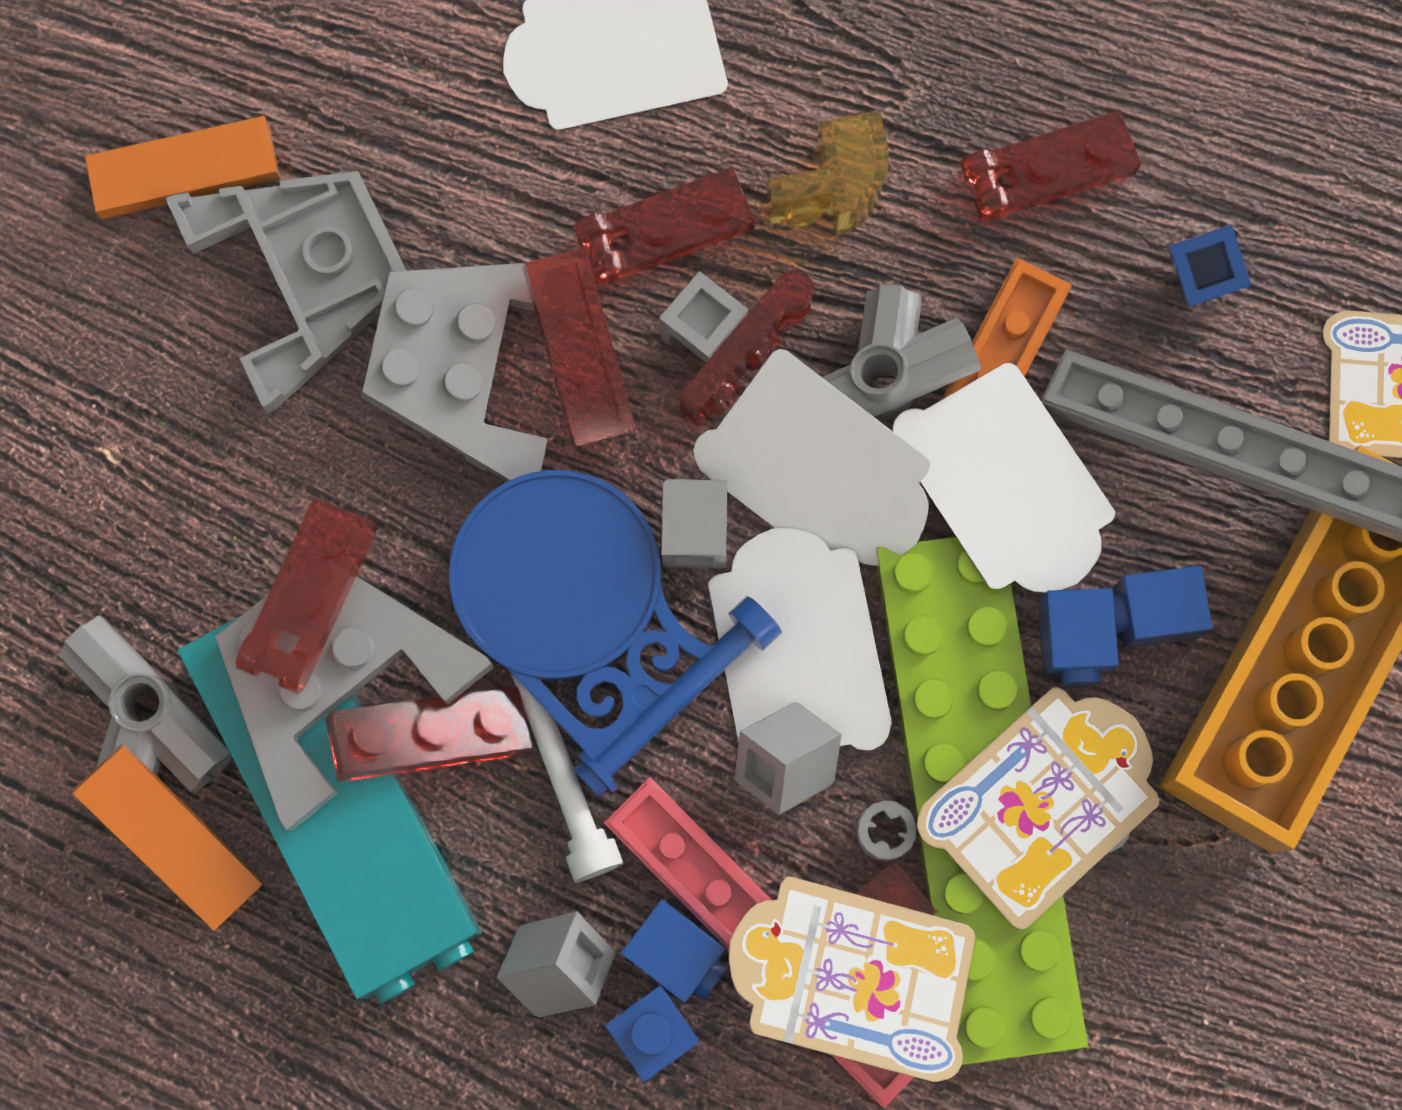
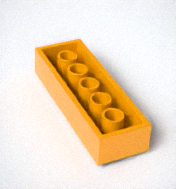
(1296, 684)

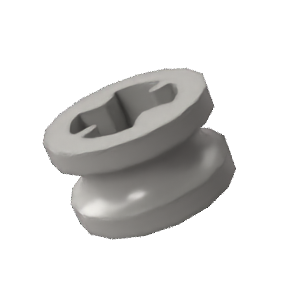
(891, 811)

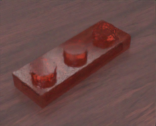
(579, 347)
(427, 734)

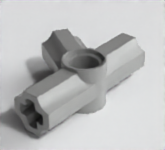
(894, 349)
(172, 735)

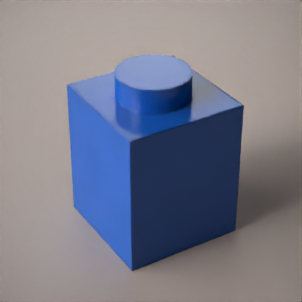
(1209, 265)
(1161, 607)
(1078, 635)
(676, 953)
(652, 1033)

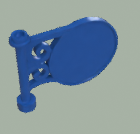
(560, 585)

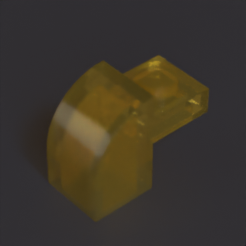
(850, 179)

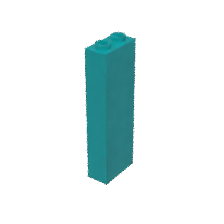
(358, 859)

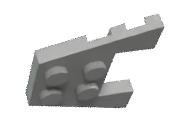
(324, 254)
(439, 359)
(363, 642)

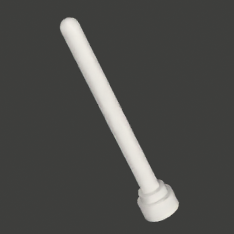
(589, 848)

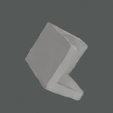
(701, 317)
(694, 523)
(787, 757)
(556, 965)

